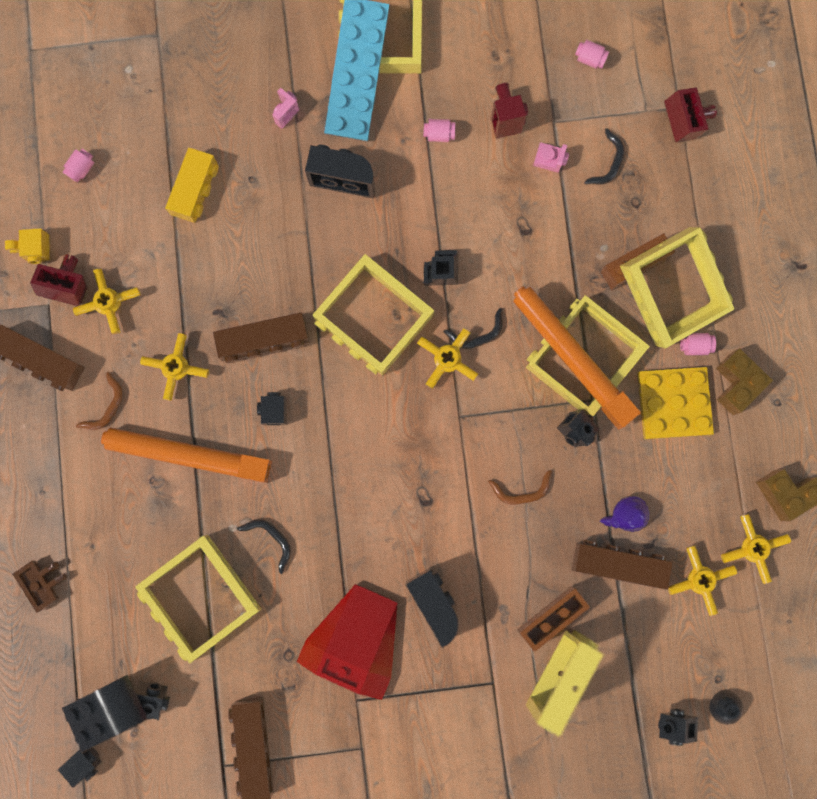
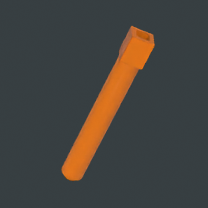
(613, 402)
(186, 454)

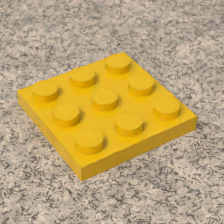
(675, 403)

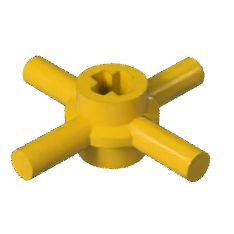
(100, 299)
(173, 359)
(449, 366)
(760, 555)
(694, 577)

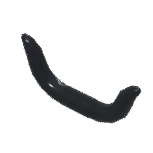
(615, 164)
(468, 344)
(276, 534)

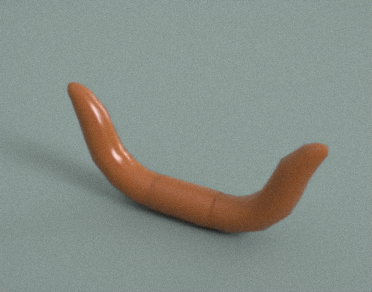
(111, 410)
(524, 498)

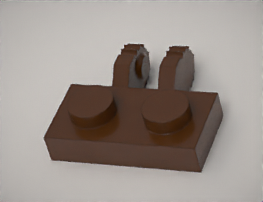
(36, 586)

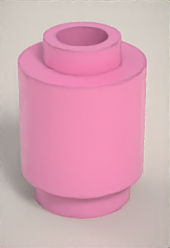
(591, 54)
(439, 130)
(78, 165)
(698, 344)

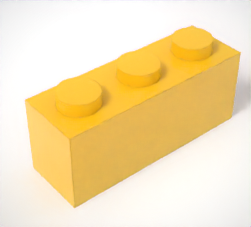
(192, 185)

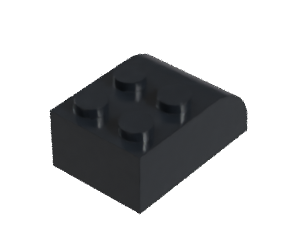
(339, 171)
(434, 605)
(104, 713)

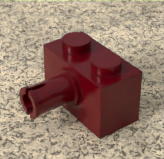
(508, 113)
(687, 114)
(60, 283)

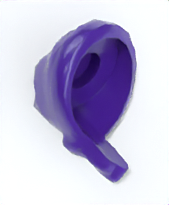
(629, 514)

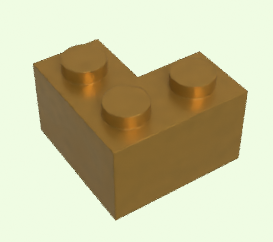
(746, 381)
(787, 498)

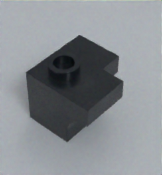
(442, 269)

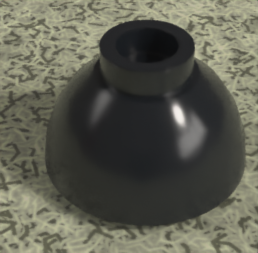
(726, 707)

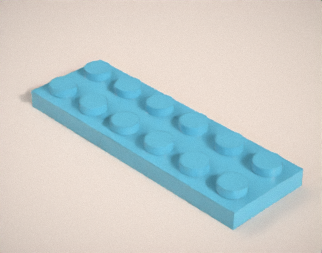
(356, 69)

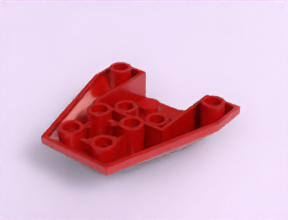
(355, 643)

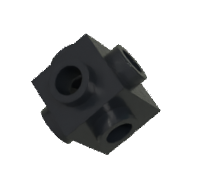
(578, 428)
(152, 698)
(678, 727)

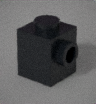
(272, 409)
(80, 766)

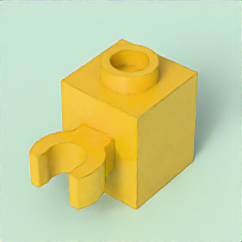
(32, 245)

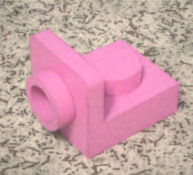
(285, 111)
(551, 157)

